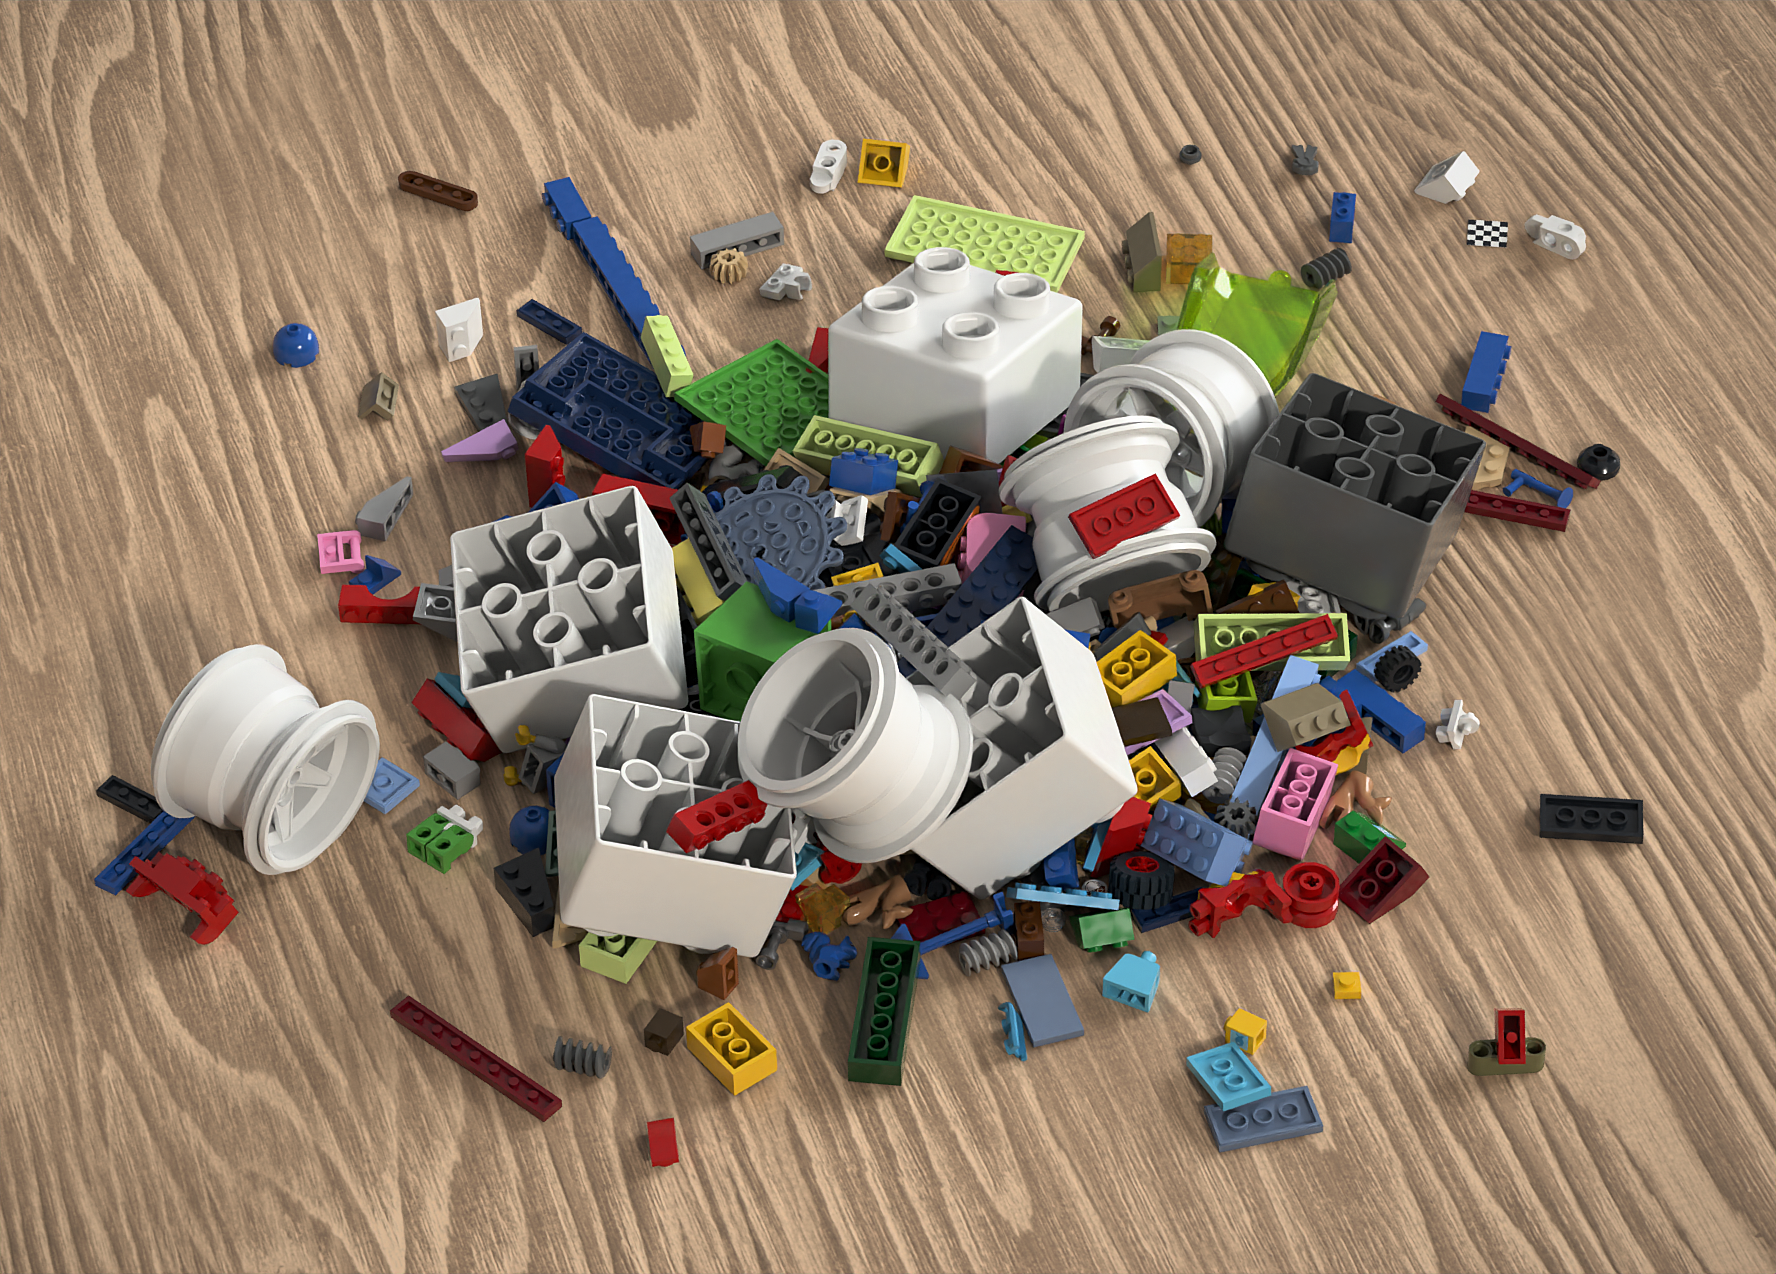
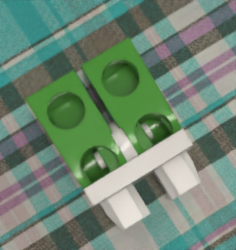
(444, 837)

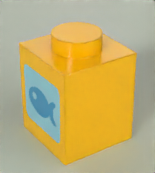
(1245, 1030)

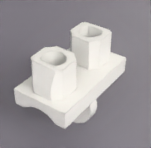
(1456, 725)

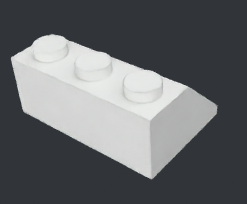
(1113, 351)

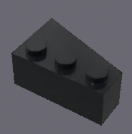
(526, 891)

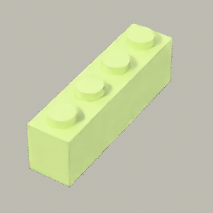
(666, 354)

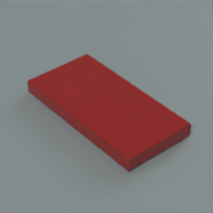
(1124, 515)

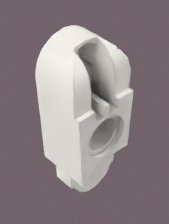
(828, 166)
(1557, 235)

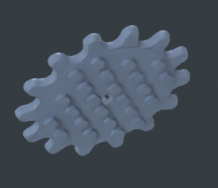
(785, 526)

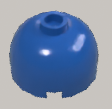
(295, 345)
(530, 829)

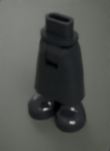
(917, 879)

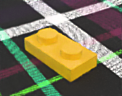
(865, 573)

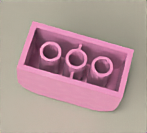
(981, 536)
(1295, 804)

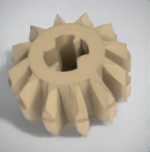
(728, 266)

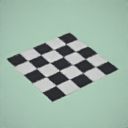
(1487, 233)

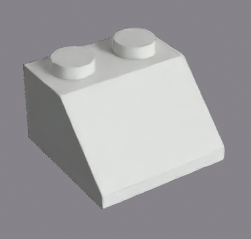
(1448, 179)
(459, 329)

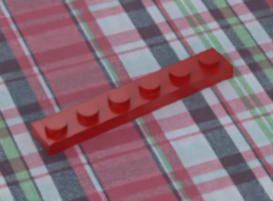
(1264, 651)

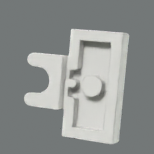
(786, 280)

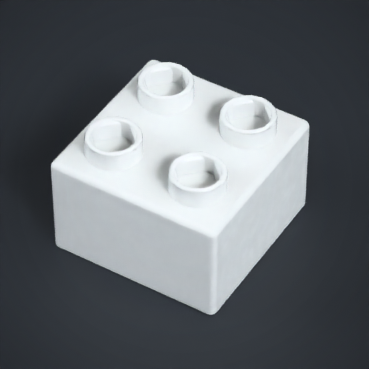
(956, 356)
(566, 611)
(1040, 753)
(619, 866)

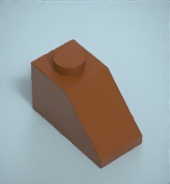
(708, 438)
(719, 973)

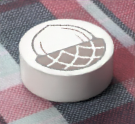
(1094, 885)

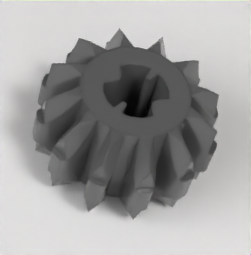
(1237, 817)

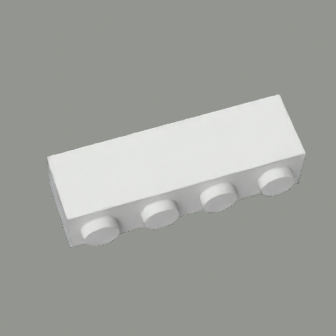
(1188, 761)

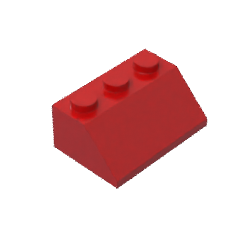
(543, 465)
(1123, 833)

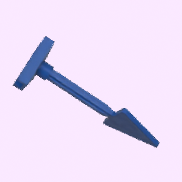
(998, 916)

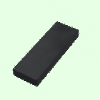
(130, 798)

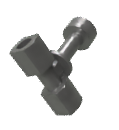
(779, 934)

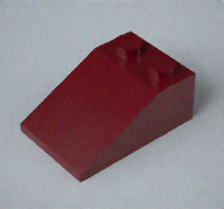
(1382, 881)

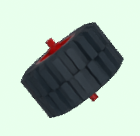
(1141, 880)

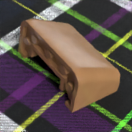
(1162, 598)

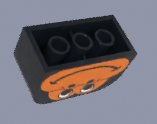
(938, 524)

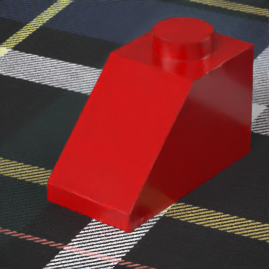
(1510, 1035)

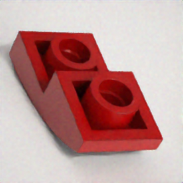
(663, 1142)

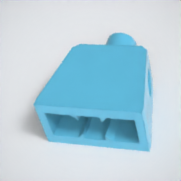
(1133, 981)

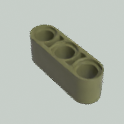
(1484, 1060)

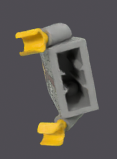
(537, 759)

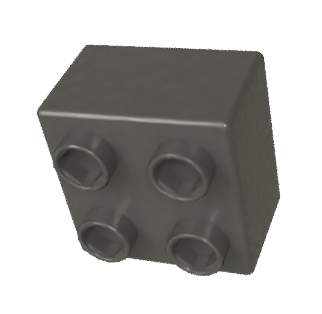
(1353, 497)

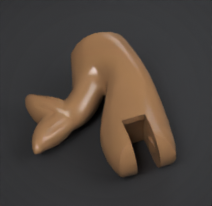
(1354, 788)
(885, 895)

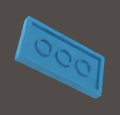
(1071, 897)

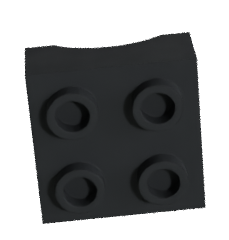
(1220, 729)

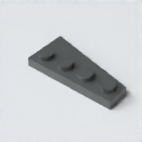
(482, 401)

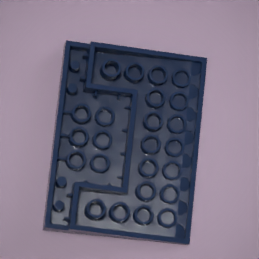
(611, 413)

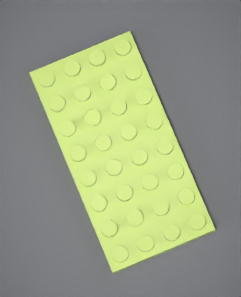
(987, 239)

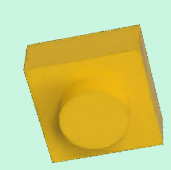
(1346, 985)

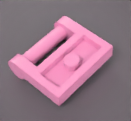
(332, 554)

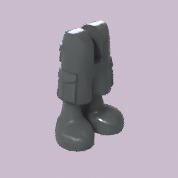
(1380, 628)

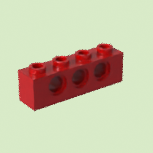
(716, 817)

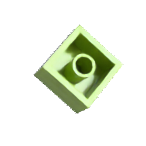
(1228, 693)

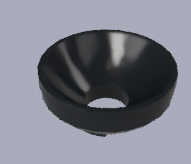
(1599, 467)

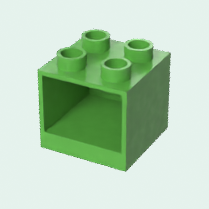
(738, 648)

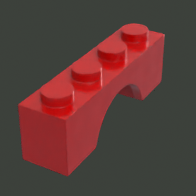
(360, 606)

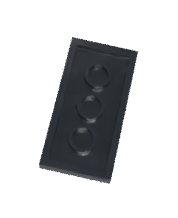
(1591, 818)

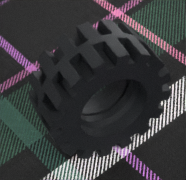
(1397, 668)

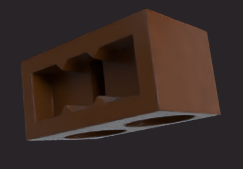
(1028, 930)

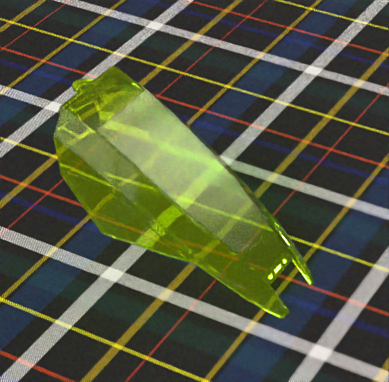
(1259, 316)

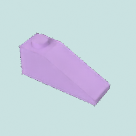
(486, 445)

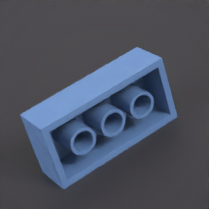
(1193, 842)

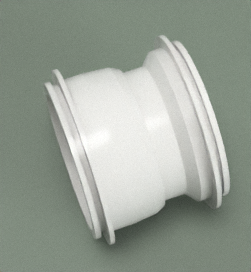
(1215, 395)
(1081, 470)
(855, 745)
(264, 759)

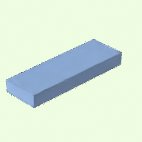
(1409, 640)

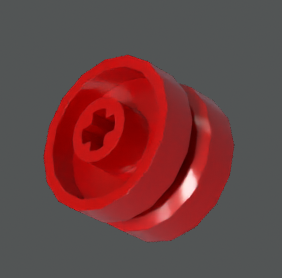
(1313, 894)

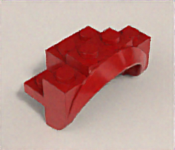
(187, 885)

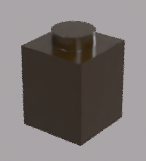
(663, 1032)

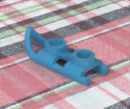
(1014, 1029)

